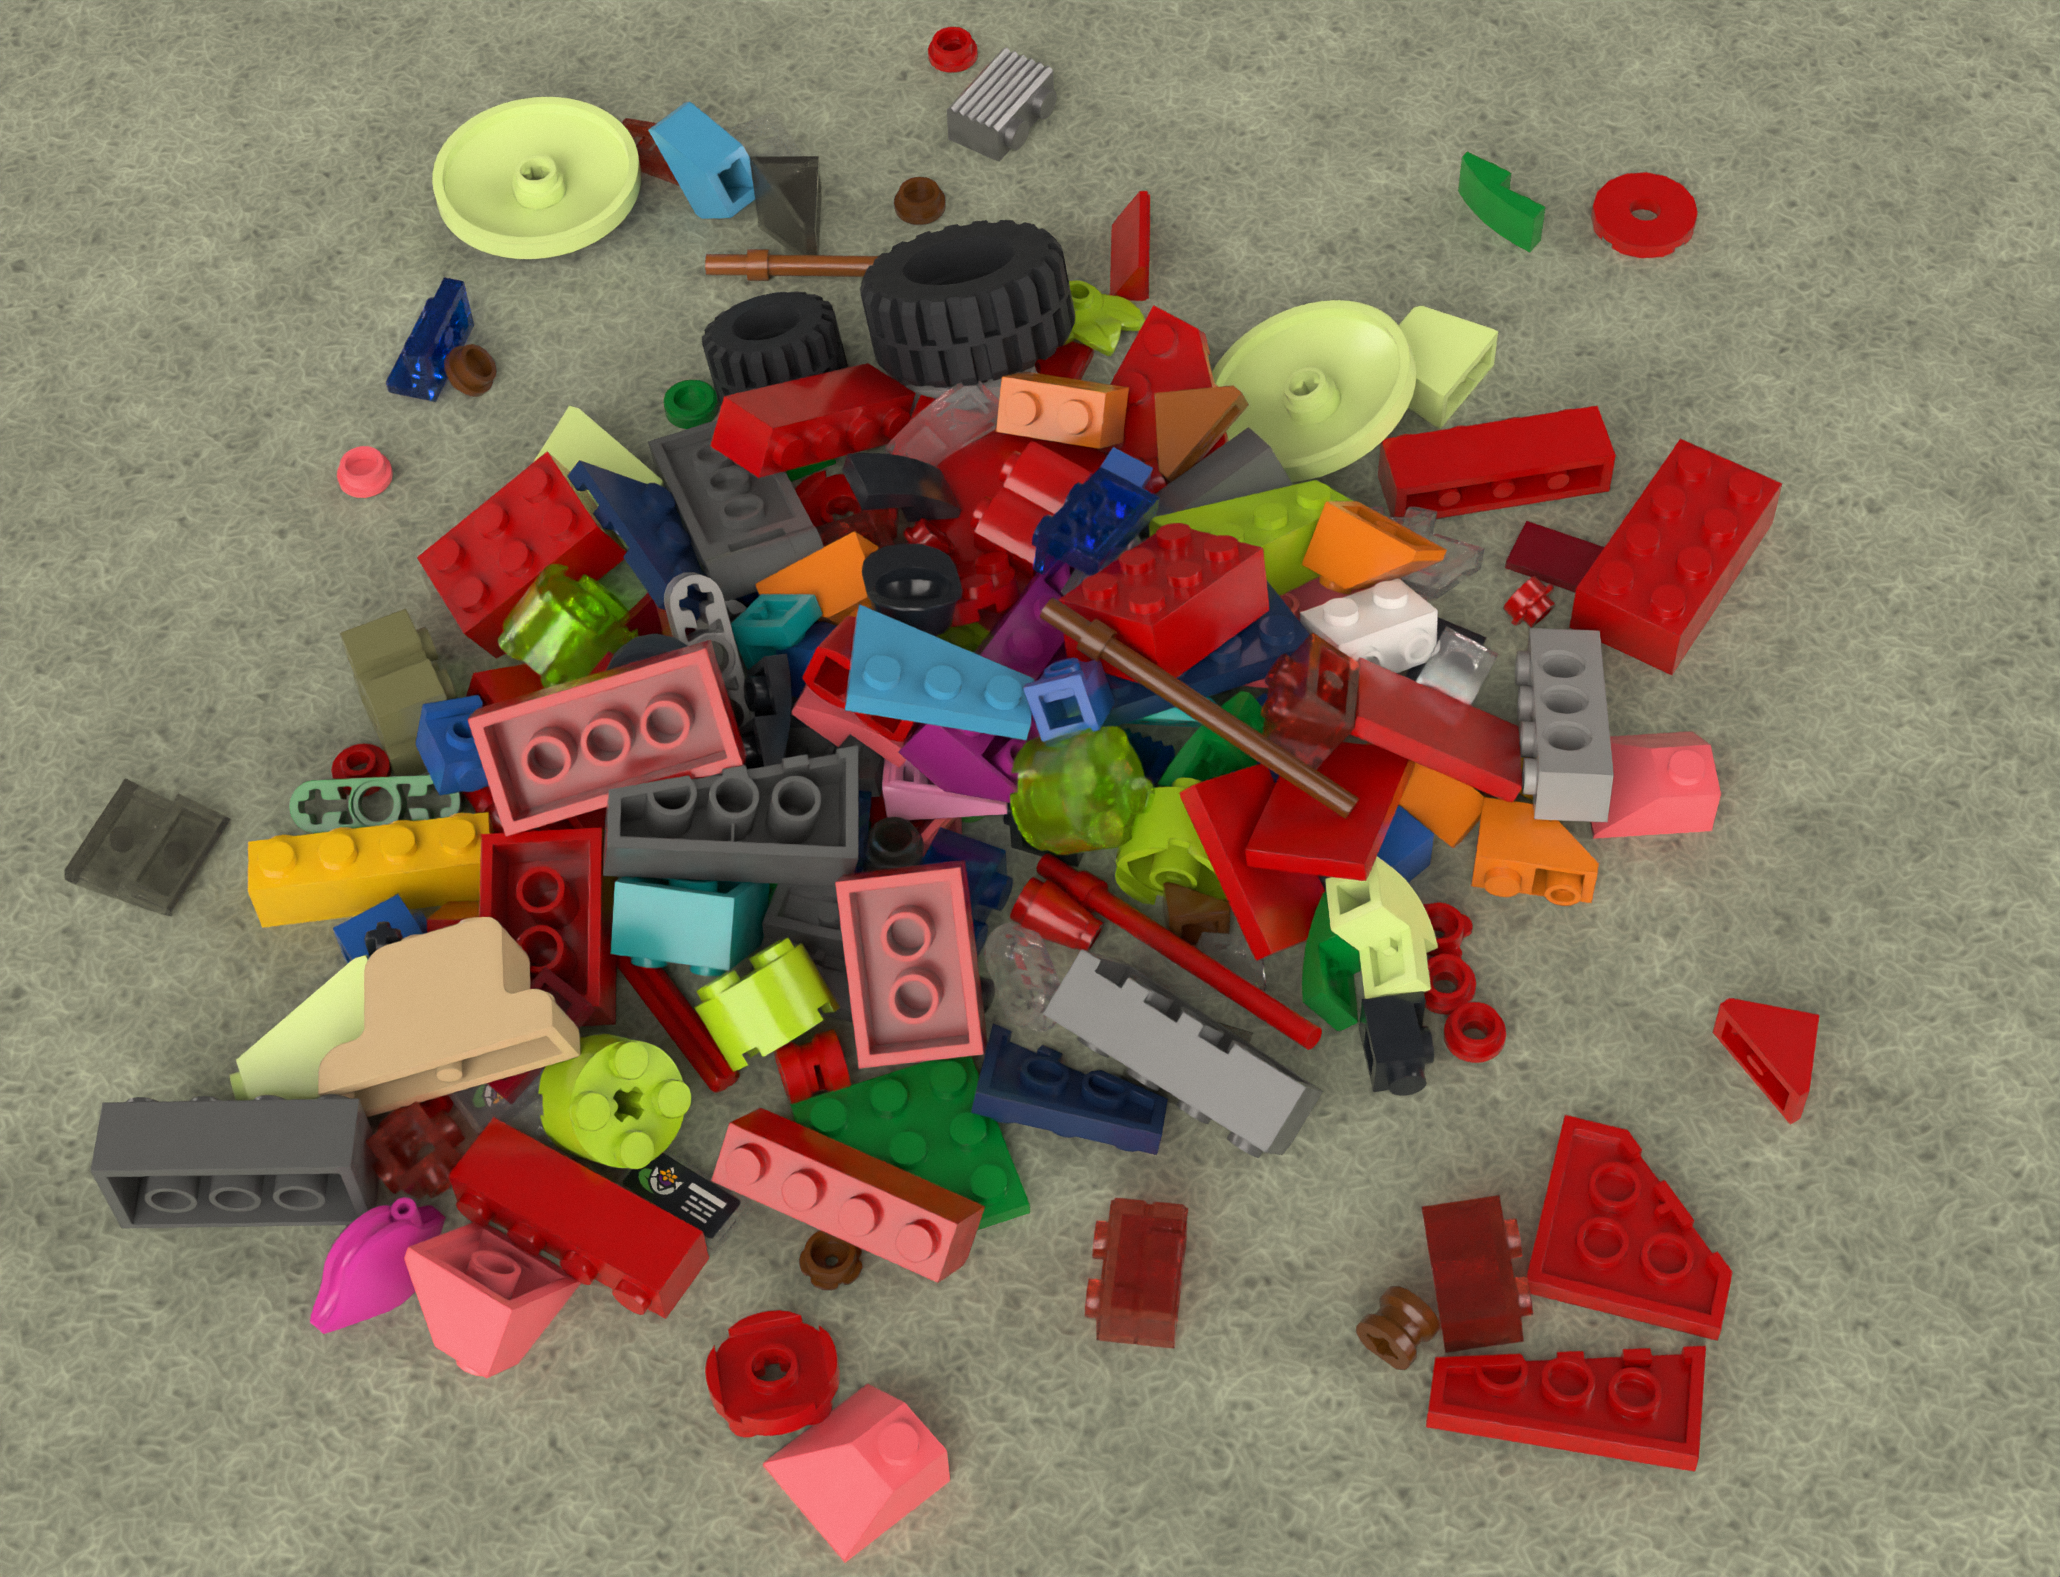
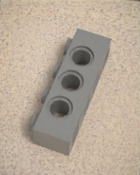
(1566, 725)

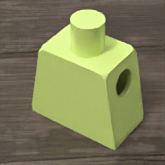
(1449, 360)

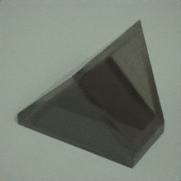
(789, 200)

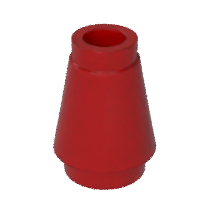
(1055, 915)

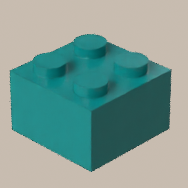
(688, 922)

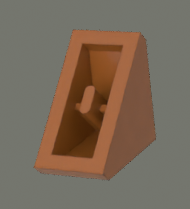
(1192, 424)

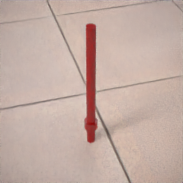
(1095, 897)

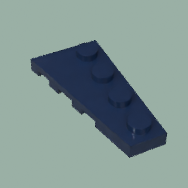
(1235, 663)

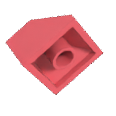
(1660, 786)
(485, 1296)
(861, 1469)

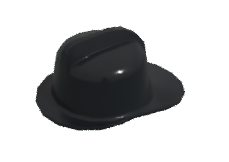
(913, 586)

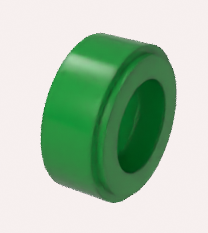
(690, 404)

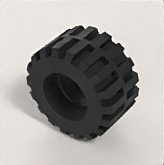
(772, 342)

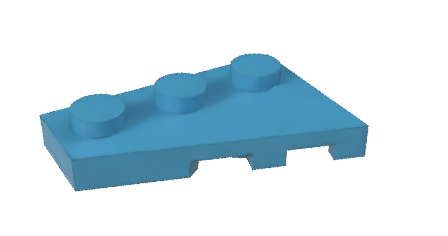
(932, 681)

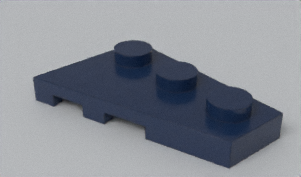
(649, 526)
(1050, 1096)

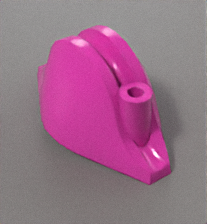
(367, 1264)

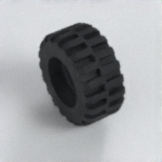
(968, 303)

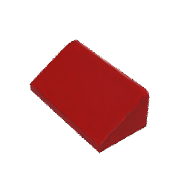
(1131, 250)

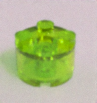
(565, 626)
(1080, 791)

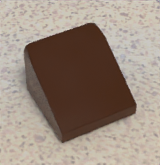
(1192, 912)

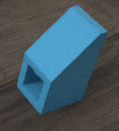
(705, 162)

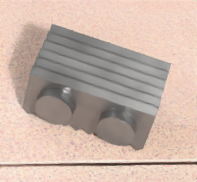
(1002, 105)

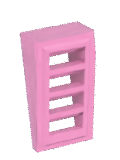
(916, 797)

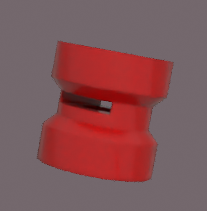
(797, 1067)

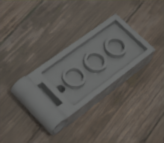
(736, 522)

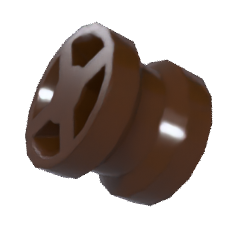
(1398, 1327)

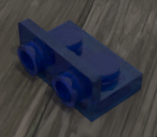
(439, 329)
(1093, 523)

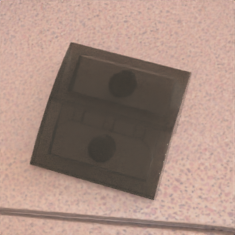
(147, 848)

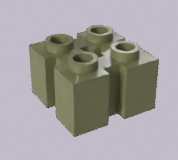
(394, 682)

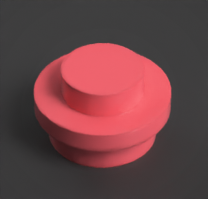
(364, 472)

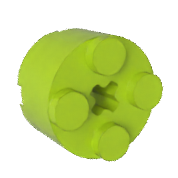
(1165, 851)
(765, 1004)
(614, 1101)

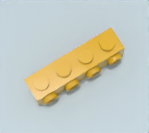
(361, 867)

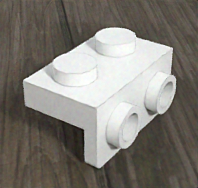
(1378, 624)

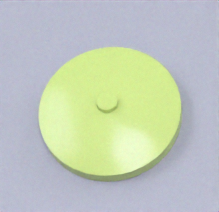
(537, 177)
(1321, 383)

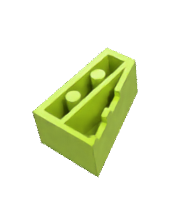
(1273, 519)

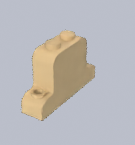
(447, 1018)

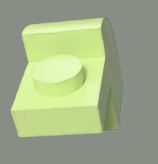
(1386, 926)

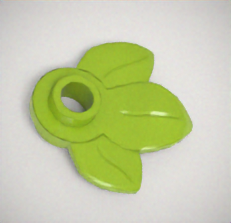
(1101, 317)

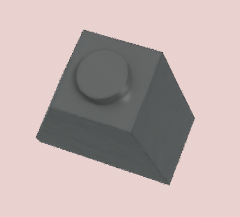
(1232, 471)

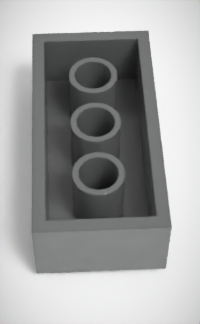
(235, 1162)

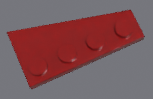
(1578, 1403)

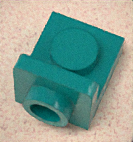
(774, 624)

